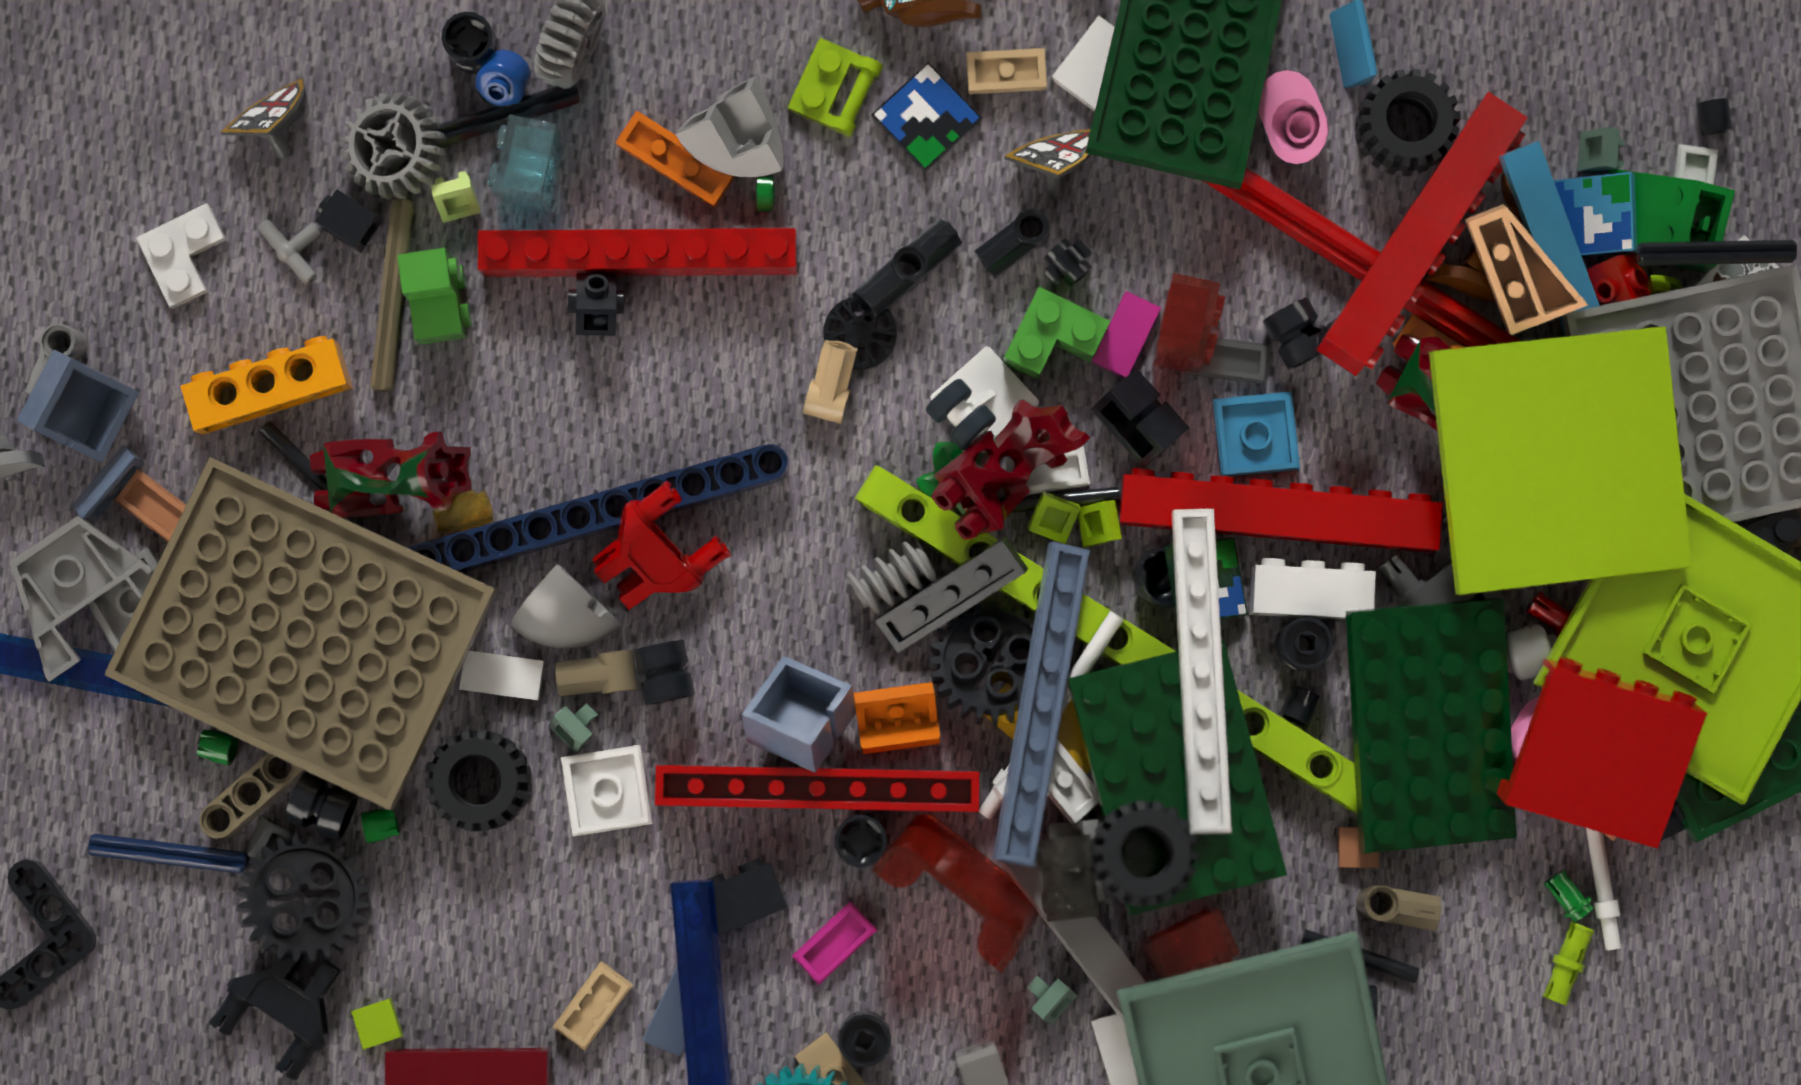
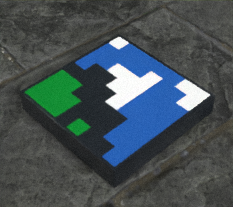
(926, 117)

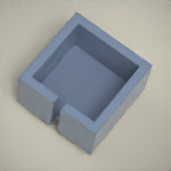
(79, 404)
(799, 713)

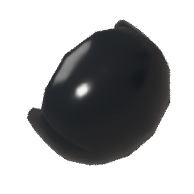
(1148, 574)

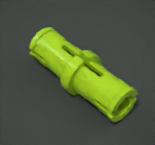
(1568, 963)

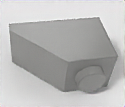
(981, 1064)

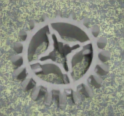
(569, 40)
(376, 172)

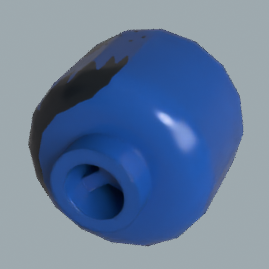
(503, 79)

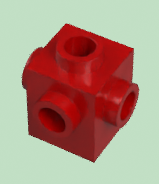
(1618, 279)

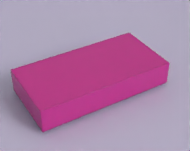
(1126, 335)
(834, 943)

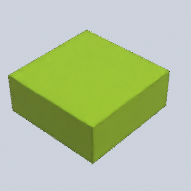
(1053, 517)
(1099, 523)
(377, 1023)

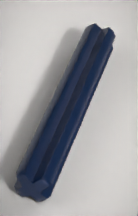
(167, 853)

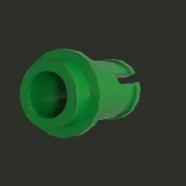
(1568, 896)

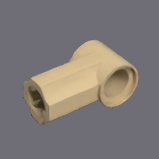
(829, 390)

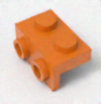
(897, 718)

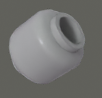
(1527, 650)

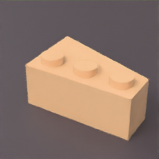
(1519, 272)

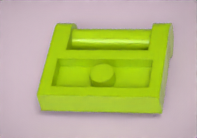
(823, 81)

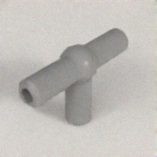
(289, 250)

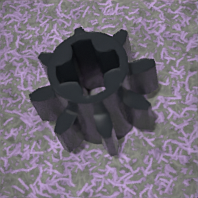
(1068, 262)

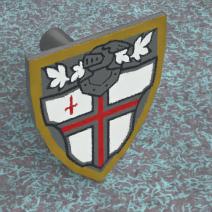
(271, 117)
(1053, 156)

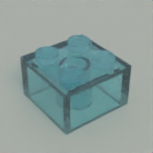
(527, 164)

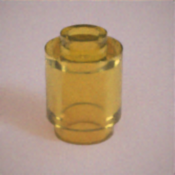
(466, 512)

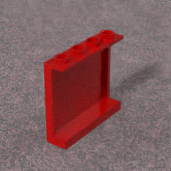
(1604, 753)

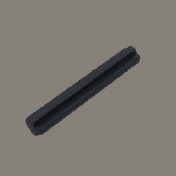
(492, 118)
(1716, 252)

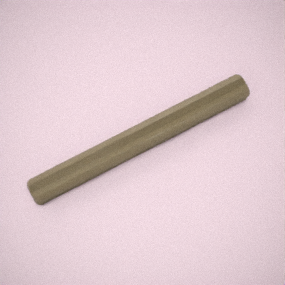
(391, 296)

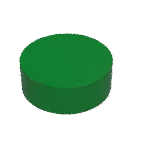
(765, 193)

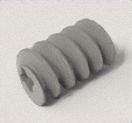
(892, 576)

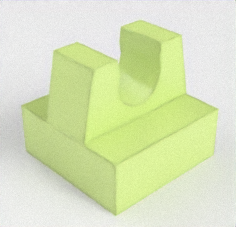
(455, 197)

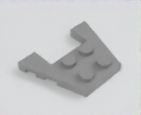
(66, 575)

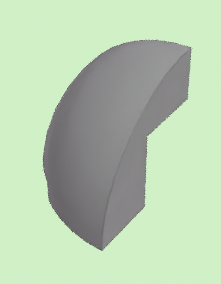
(736, 133)
(563, 614)

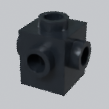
(595, 295)

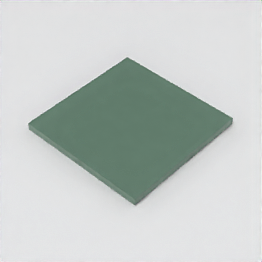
(1259, 1021)

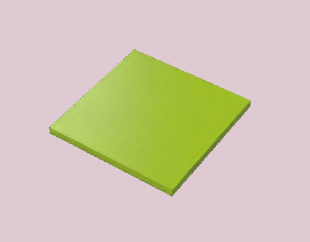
(1560, 459)
(1708, 631)

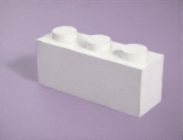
(1310, 589)

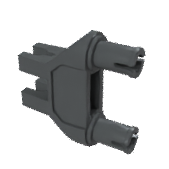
(1436, 588)

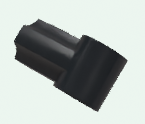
(1010, 245)

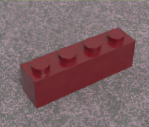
(469, 1066)

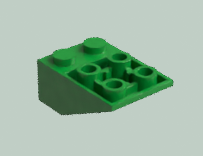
(1680, 211)

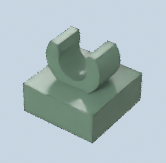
(1599, 150)
(573, 727)
(1052, 999)

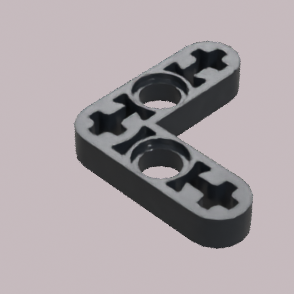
(56, 931)

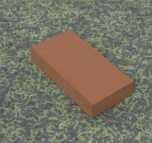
(151, 504)

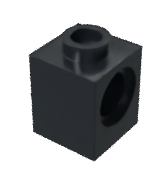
(347, 220)

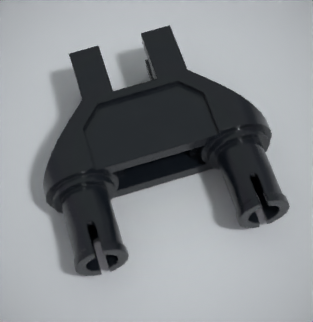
(286, 1001)

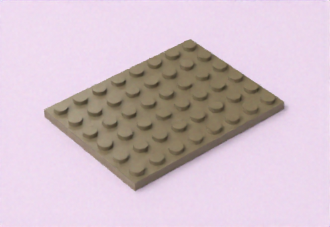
(301, 633)

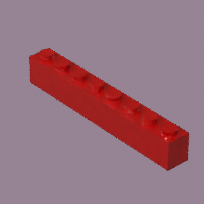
(1422, 234)
(638, 252)
(1285, 513)
(820, 790)

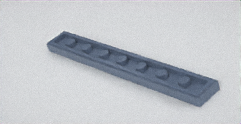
(1041, 705)

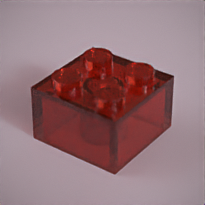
(1186, 324)
(1190, 945)

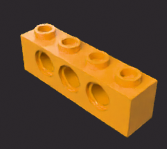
(204, 390)

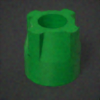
(217, 747)
(379, 824)

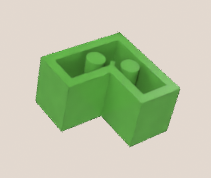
(433, 287)
(1053, 323)

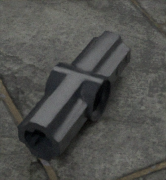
(923, 253)

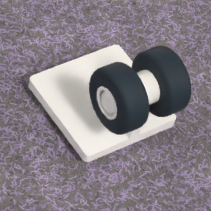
(978, 398)

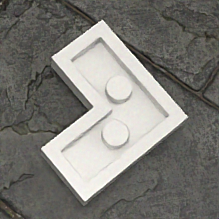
(170, 253)
(1068, 786)

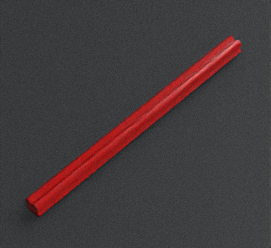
(1357, 257)

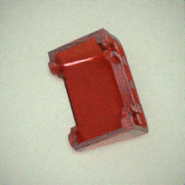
(970, 875)

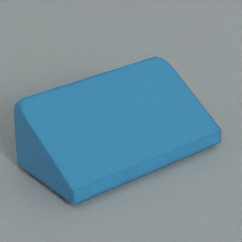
(1353, 44)

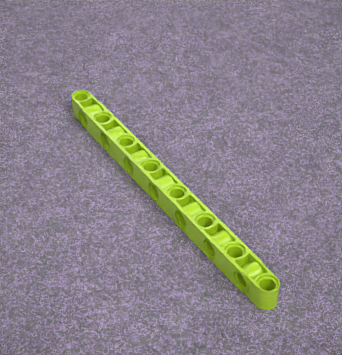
(1277, 738)

